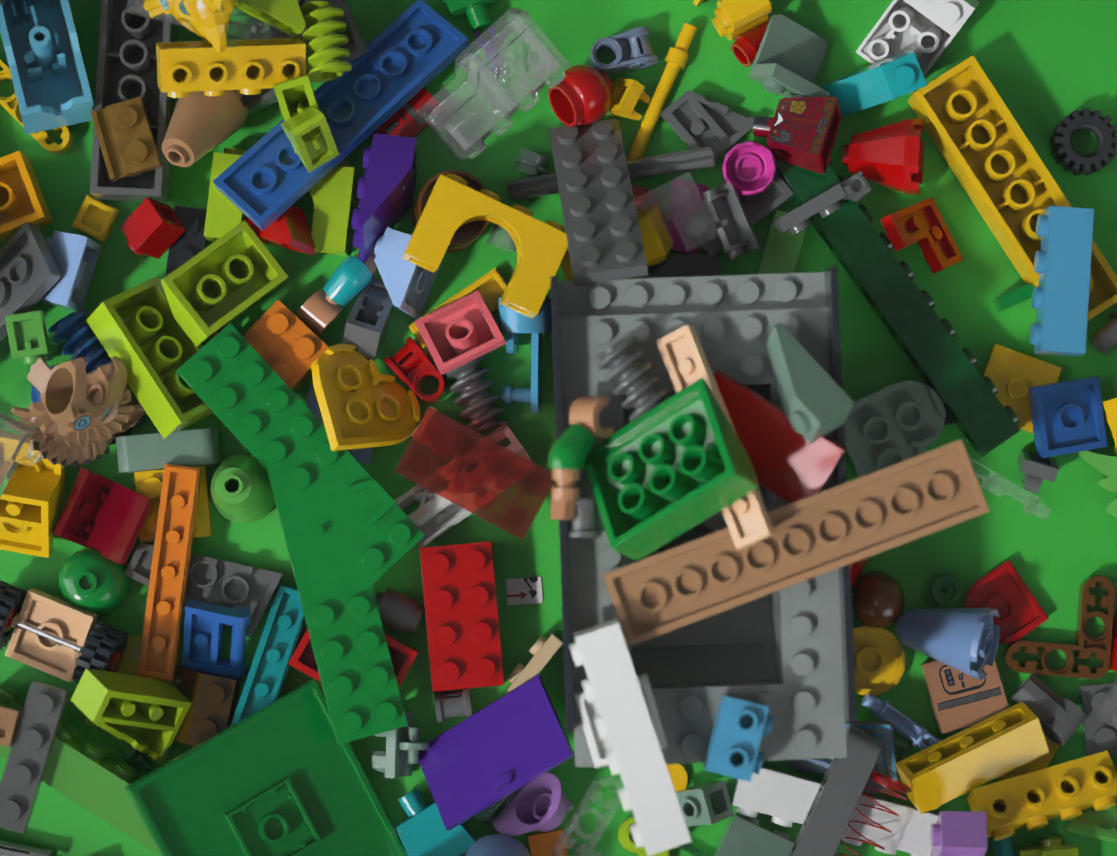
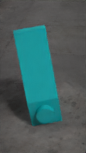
(877, 83)

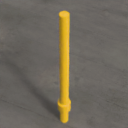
(675, 60)

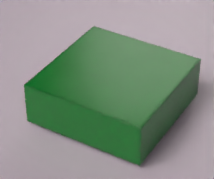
(1014, 297)

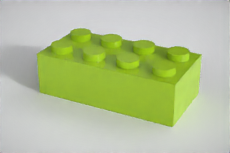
(152, 346)

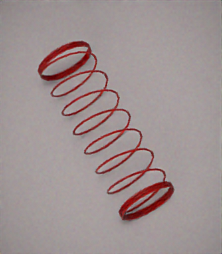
(884, 781)

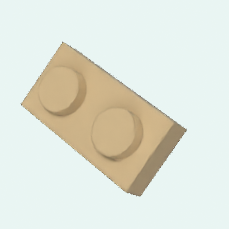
(543, 652)

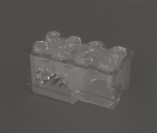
(492, 82)

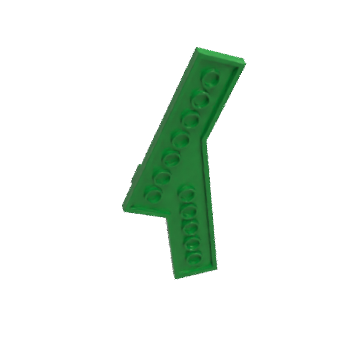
(334, 522)

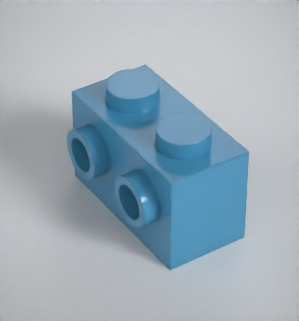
(738, 737)

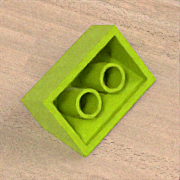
(221, 282)

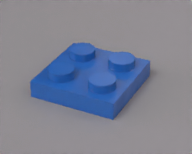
(1067, 417)

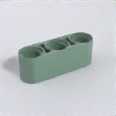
(152, 452)

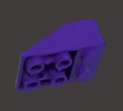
(385, 189)

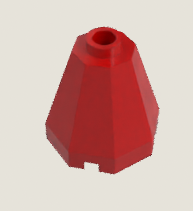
(889, 155)

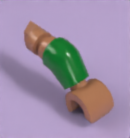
(570, 451)

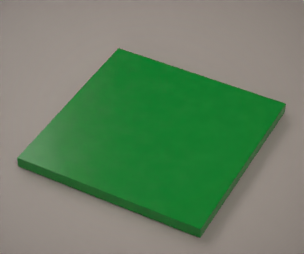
(267, 790)

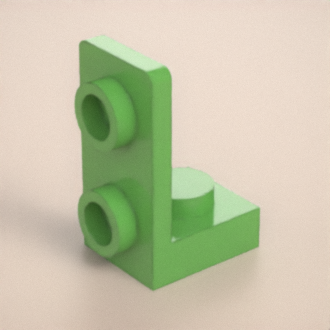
(29, 337)

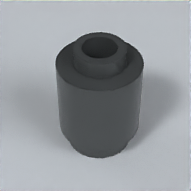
(399, 611)

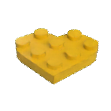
(359, 402)

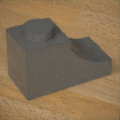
(369, 319)

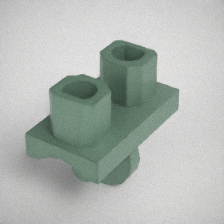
(400, 751)

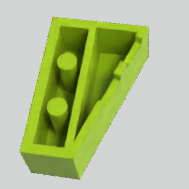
(133, 709)

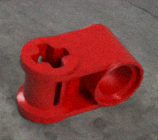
(413, 368)

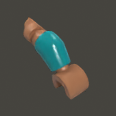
(340, 289)

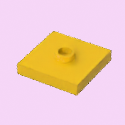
(1013, 374)

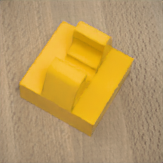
(625, 96)

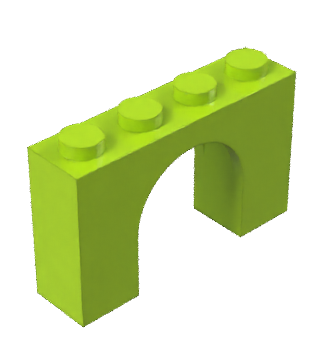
(331, 197)

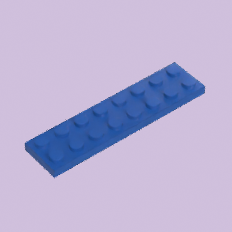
(354, 105)

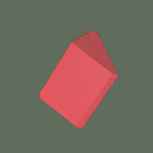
(460, 332)

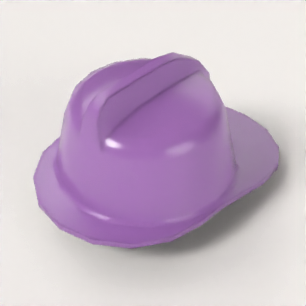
(537, 807)

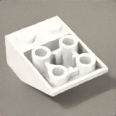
(918, 25)

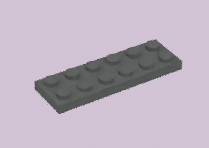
(597, 202)

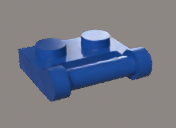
(204, 638)

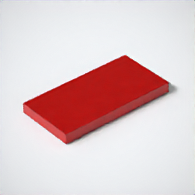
(778, 453)

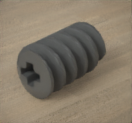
(631, 377)
(475, 396)

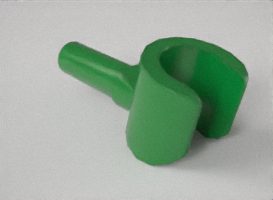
(138, 757)

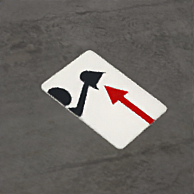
(524, 591)

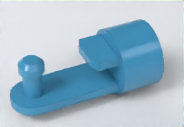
(512, 324)

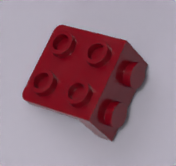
(102, 516)

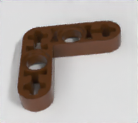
(1083, 644)

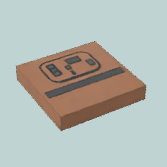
(961, 699)

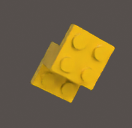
(30, 508)

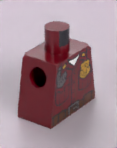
(802, 131)

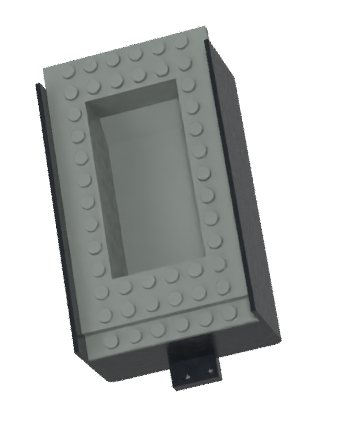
(774, 650)

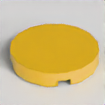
(877, 660)

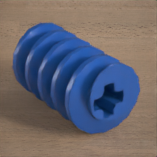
(79, 340)

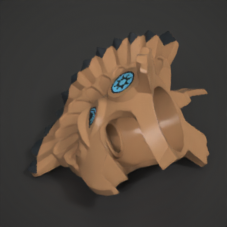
(79, 410)

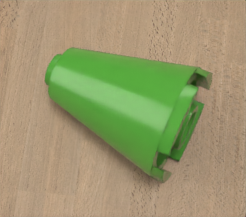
(254, 496)

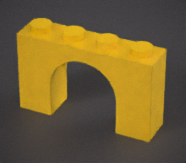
(537, 243)

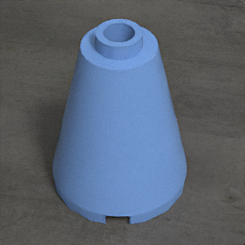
(953, 636)

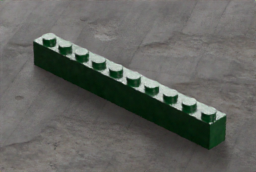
(906, 312)

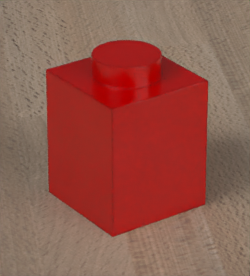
(152, 228)

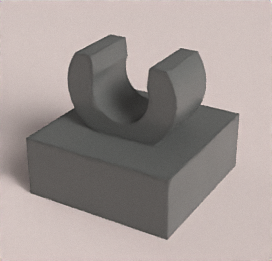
(1036, 470)

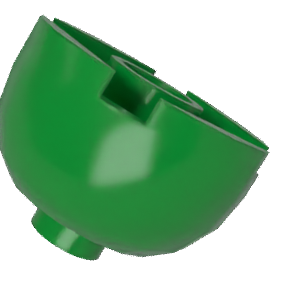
(93, 582)

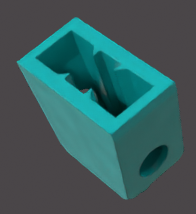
(425, 832)

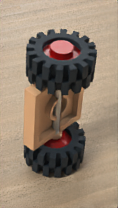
(56, 634)

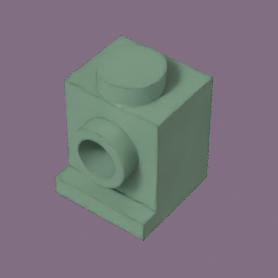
(697, 805)

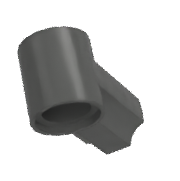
(1056, 715)

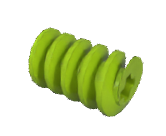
(324, 41)

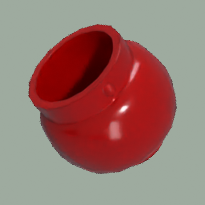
(581, 96)

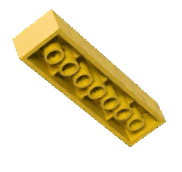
(999, 170)

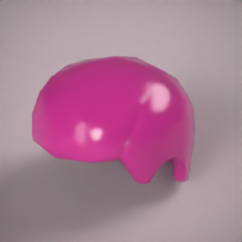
(749, 168)

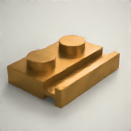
(126, 139)

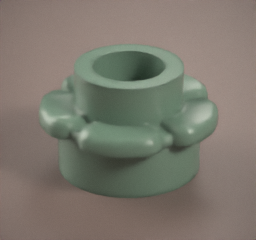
(531, 162)

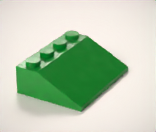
(668, 472)

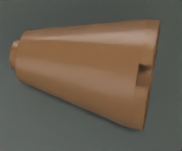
(201, 125)

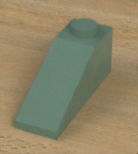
(807, 392)

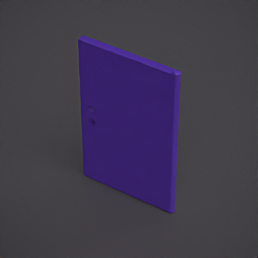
(478, 757)

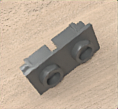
(730, 220)

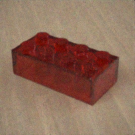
(475, 473)

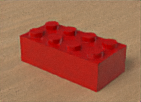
(462, 616)

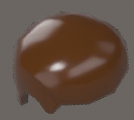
(877, 599)

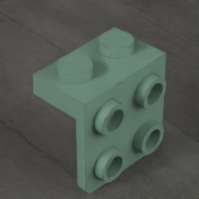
(789, 59)

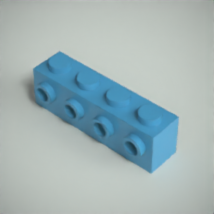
(1063, 281)

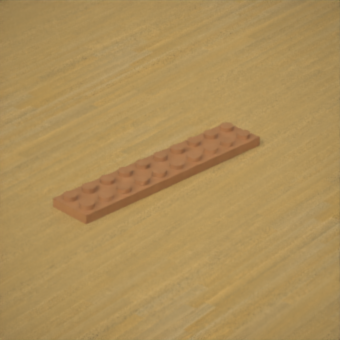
(807, 542)

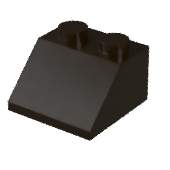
(212, 705)

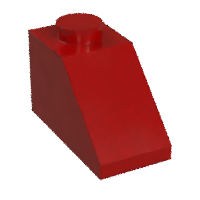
(287, 231)

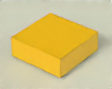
(95, 218)

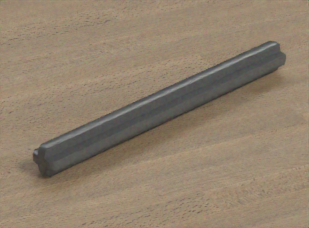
(638, 169)

